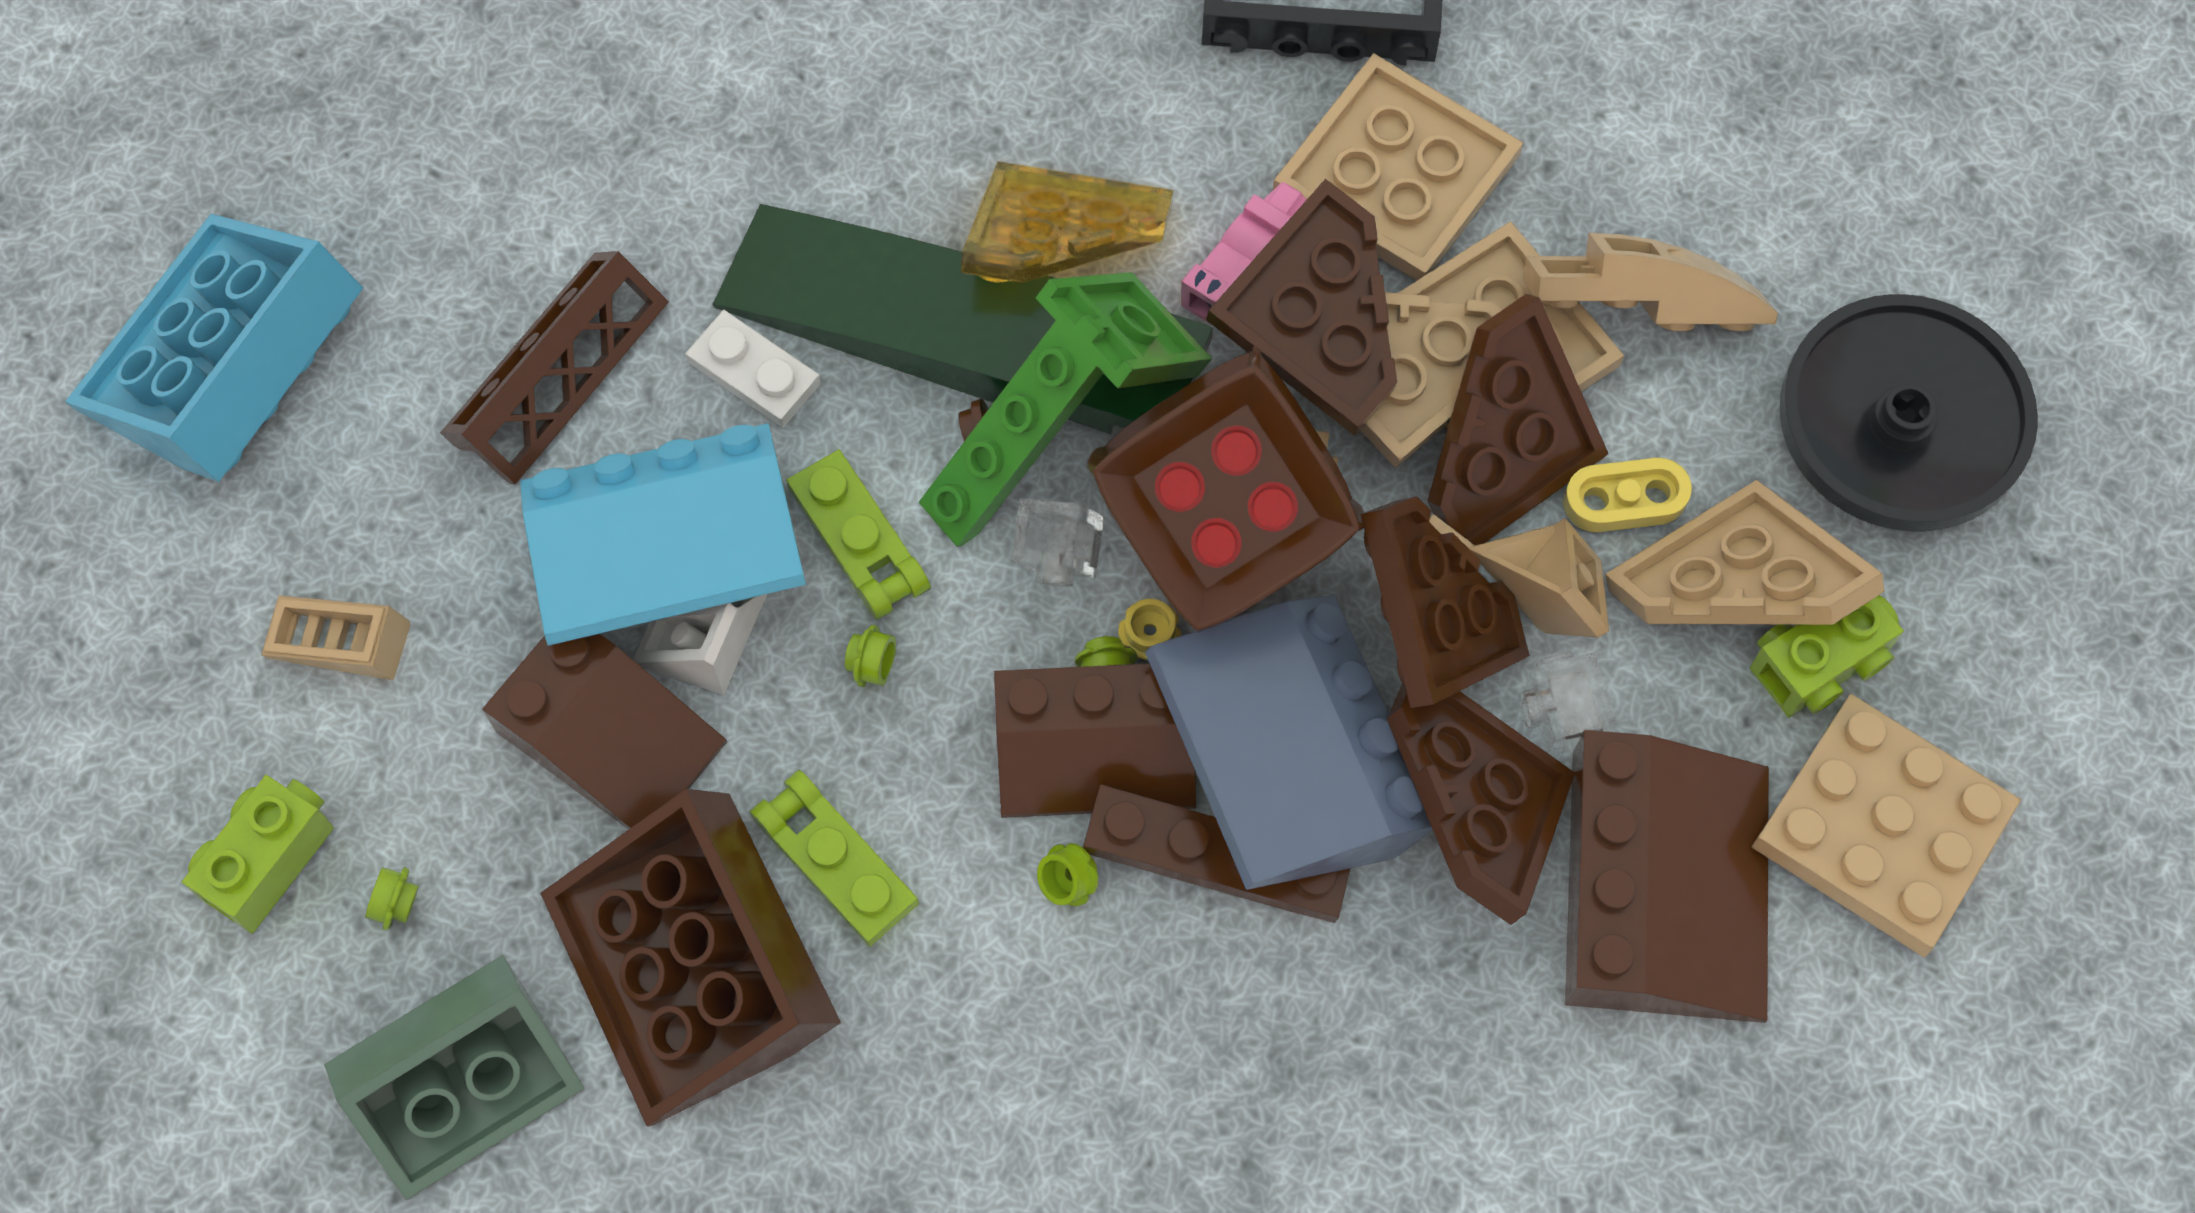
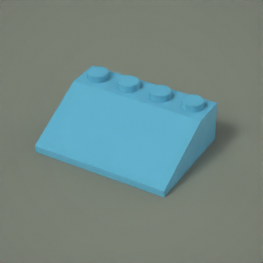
(217, 344)
(659, 533)

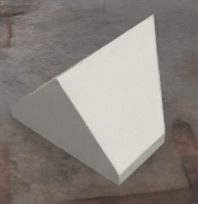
(700, 644)

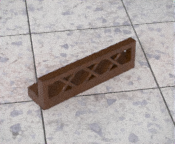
(536, 353)

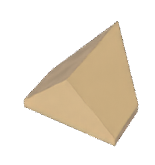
(1552, 578)

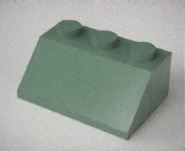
(452, 1077)

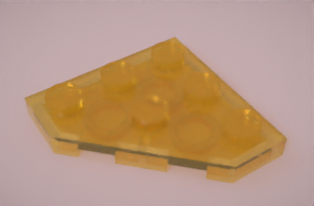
(1058, 220)

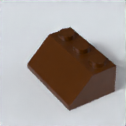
(1082, 729)

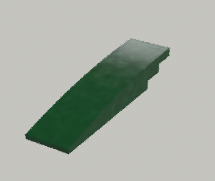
(908, 309)

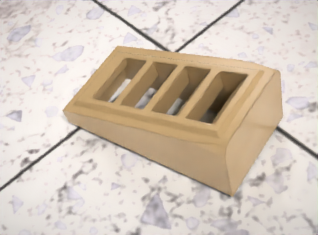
(375, 644)

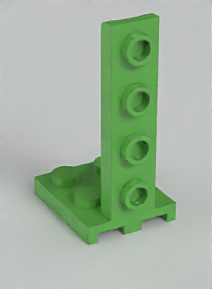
(1099, 328)

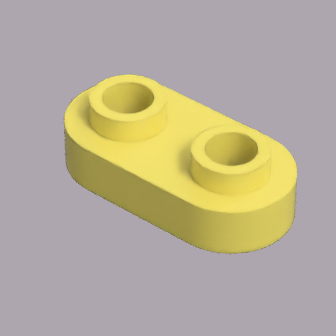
(1624, 494)

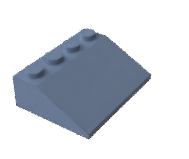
(1290, 742)

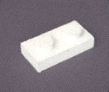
(753, 368)

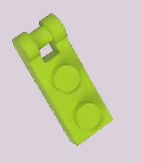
(857, 533)
(835, 859)

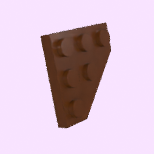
(1318, 308)
(1513, 426)
(1439, 607)
(1485, 795)

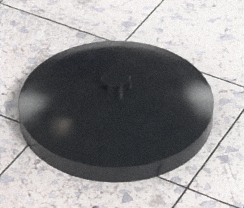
(1908, 412)

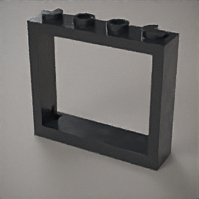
(1343, 33)

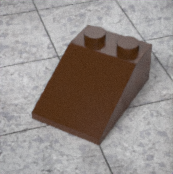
(603, 726)

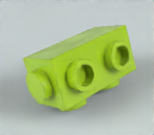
(1809, 662)
(259, 851)

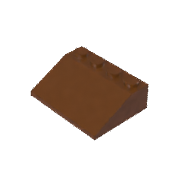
(1666, 880)
(688, 955)

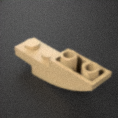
(1668, 280)

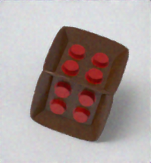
(1226, 491)

